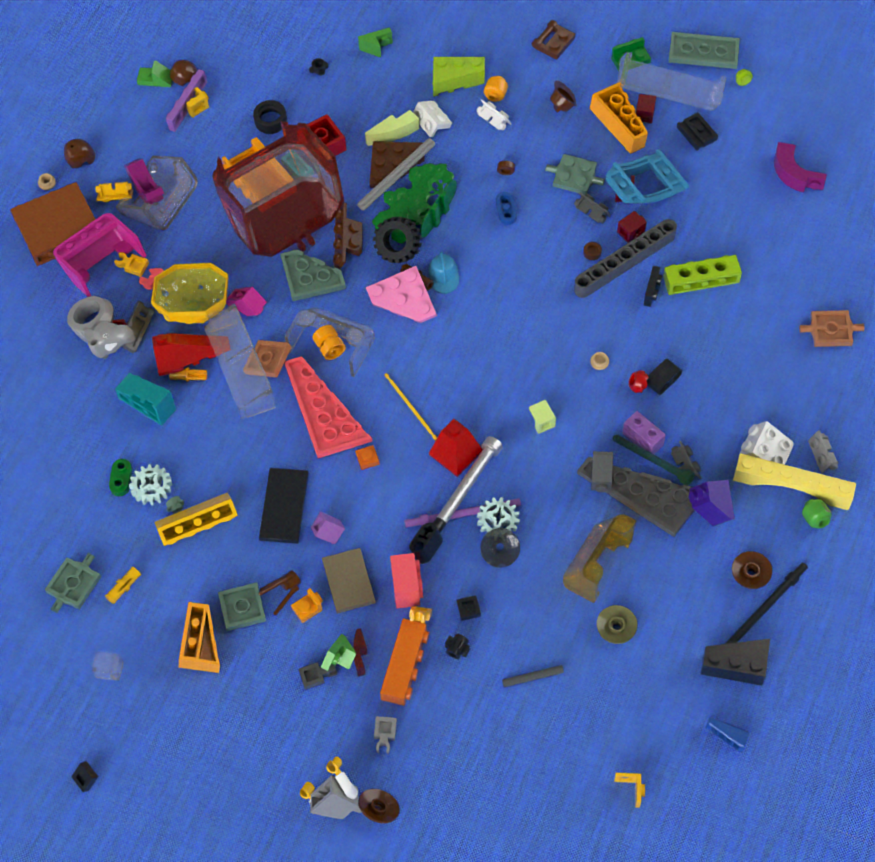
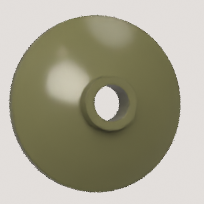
(618, 616)

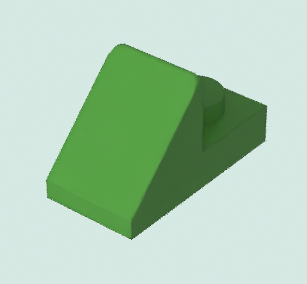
(373, 41)
(155, 76)
(339, 653)

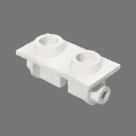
(489, 110)

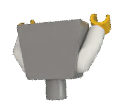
(333, 797)

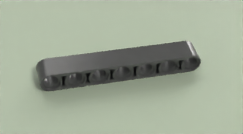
(635, 251)

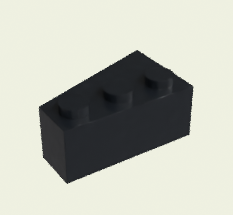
(737, 661)

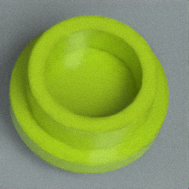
(743, 77)

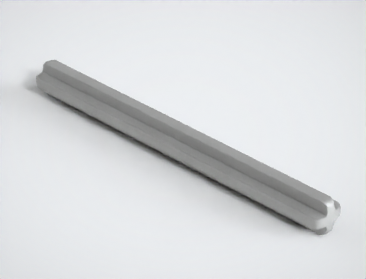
(399, 171)

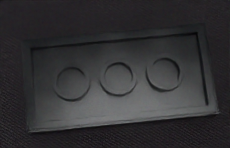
(283, 505)

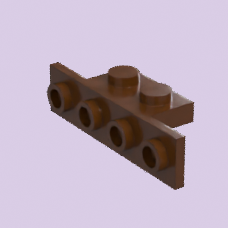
(347, 237)

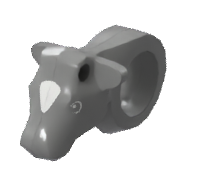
(100, 333)

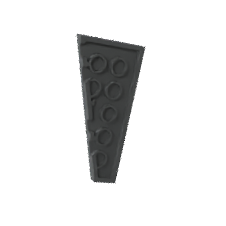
(649, 496)

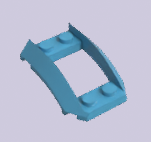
(619, 179)

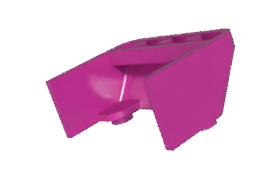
(93, 245)

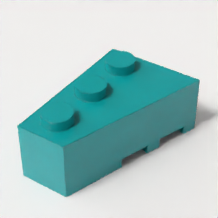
(146, 398)

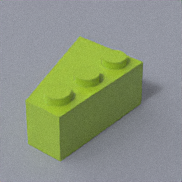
(457, 72)

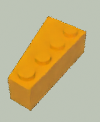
(619, 117)

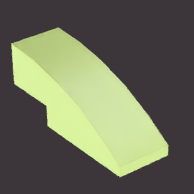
(392, 128)

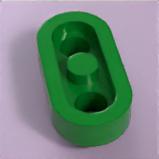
(120, 476)

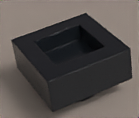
(468, 608)
(84, 776)

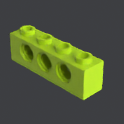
(711, 276)

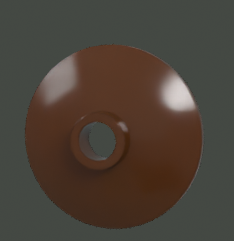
(753, 562)
(378, 806)

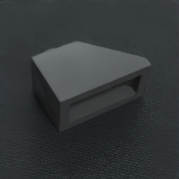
(601, 471)

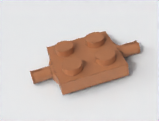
(831, 328)

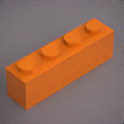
(403, 662)

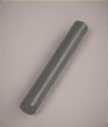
(532, 676)

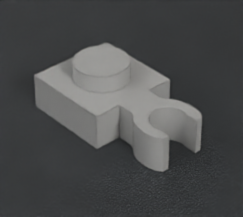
(385, 730)

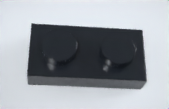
(652, 292)

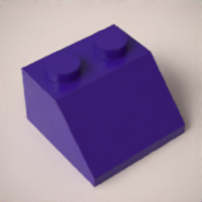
(713, 501)

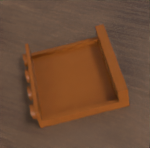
(52, 220)

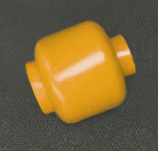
(495, 88)

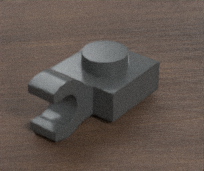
(313, 675)

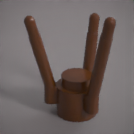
(287, 581)

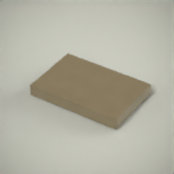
(348, 580)

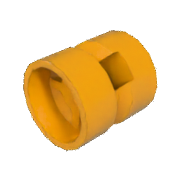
(328, 341)

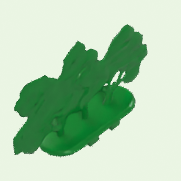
(413, 201)

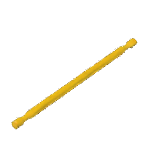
(410, 406)

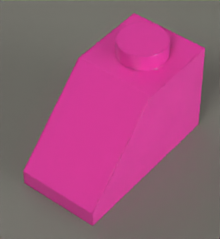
(247, 301)

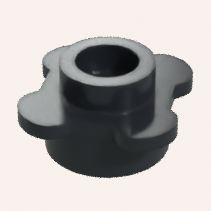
(318, 66)

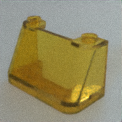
(584, 571)

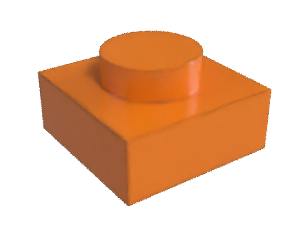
(367, 457)

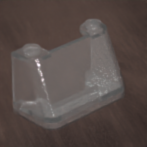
(177, 184)

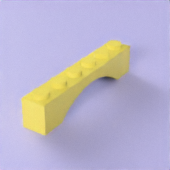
(831, 490)

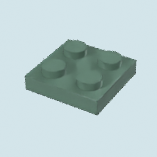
(242, 606)

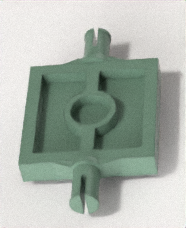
(575, 174)
(73, 583)

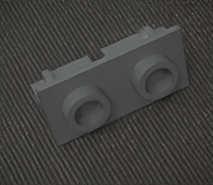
(598, 211)
(683, 455)

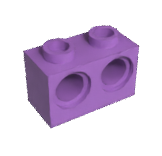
(643, 433)

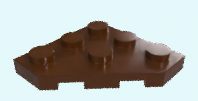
(388, 156)

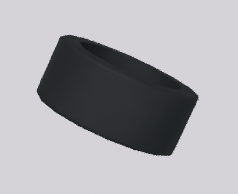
(265, 107)

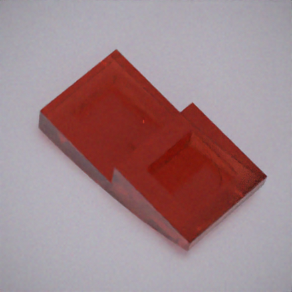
(360, 649)

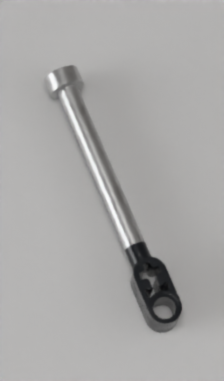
(428, 537)

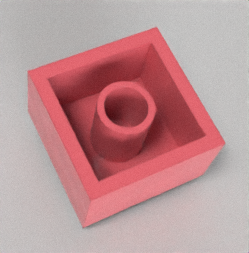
(406, 580)

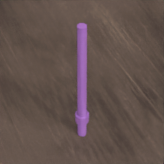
(423, 519)

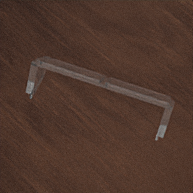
(670, 84)
(240, 363)

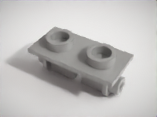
(820, 446)

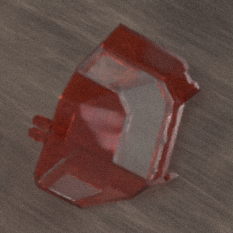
(281, 191)

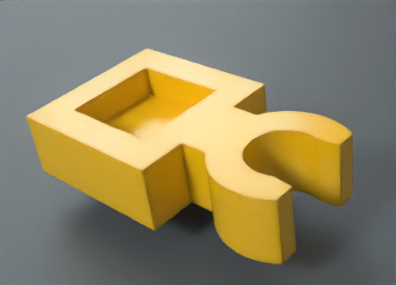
(134, 265)
(420, 614)

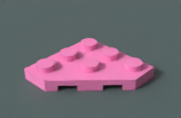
(403, 295)

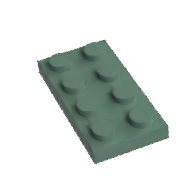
(704, 50)

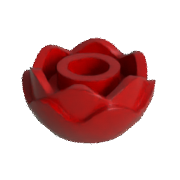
(638, 381)

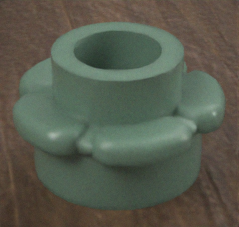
(175, 504)

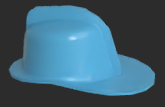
(444, 273)

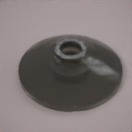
(507, 554)

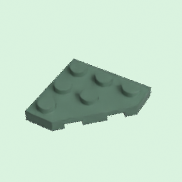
(310, 276)

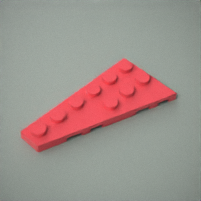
(325, 416)

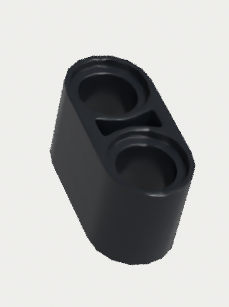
(663, 376)

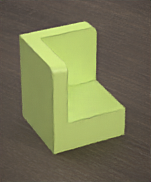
(543, 416)

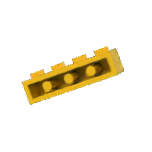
(195, 519)

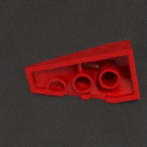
(179, 350)

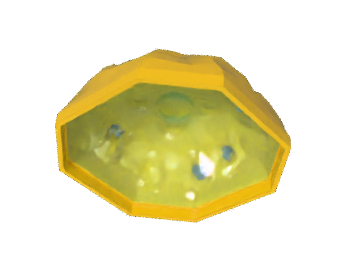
(190, 292)

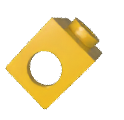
(633, 778)

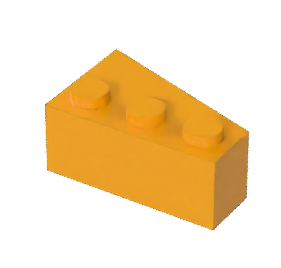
(198, 640)

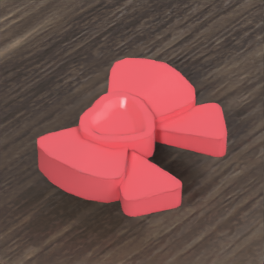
(148, 283)

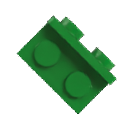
(635, 46)

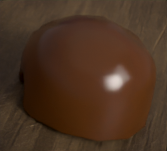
(182, 71)

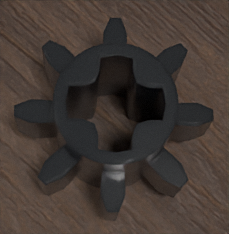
(457, 646)

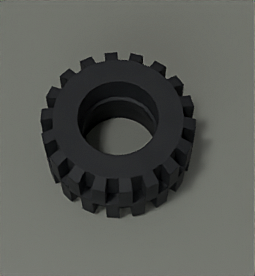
(383, 244)

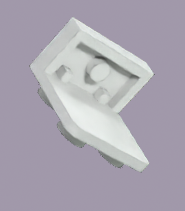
(767, 443)

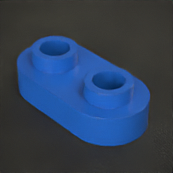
(507, 209)

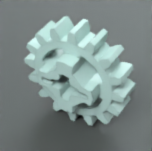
(150, 488)
(486, 516)

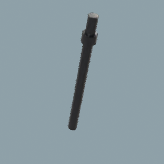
(790, 580)

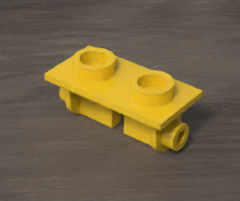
(121, 190)

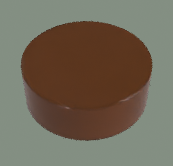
(506, 167)
(592, 251)

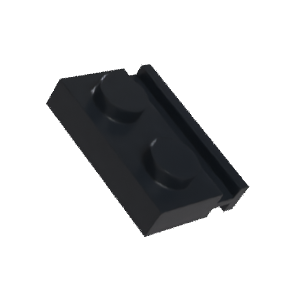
(697, 131)

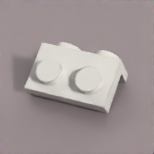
(431, 117)

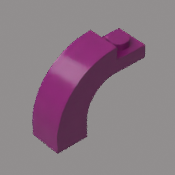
(792, 173)
(143, 182)

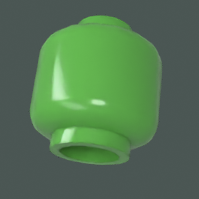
(816, 513)

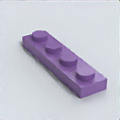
(180, 110)

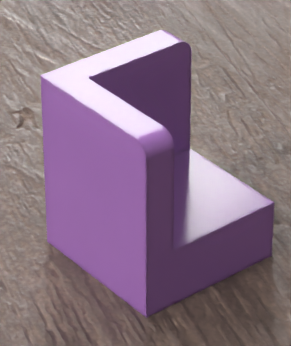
(327, 528)

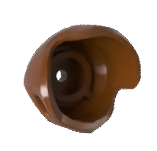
(77, 152)

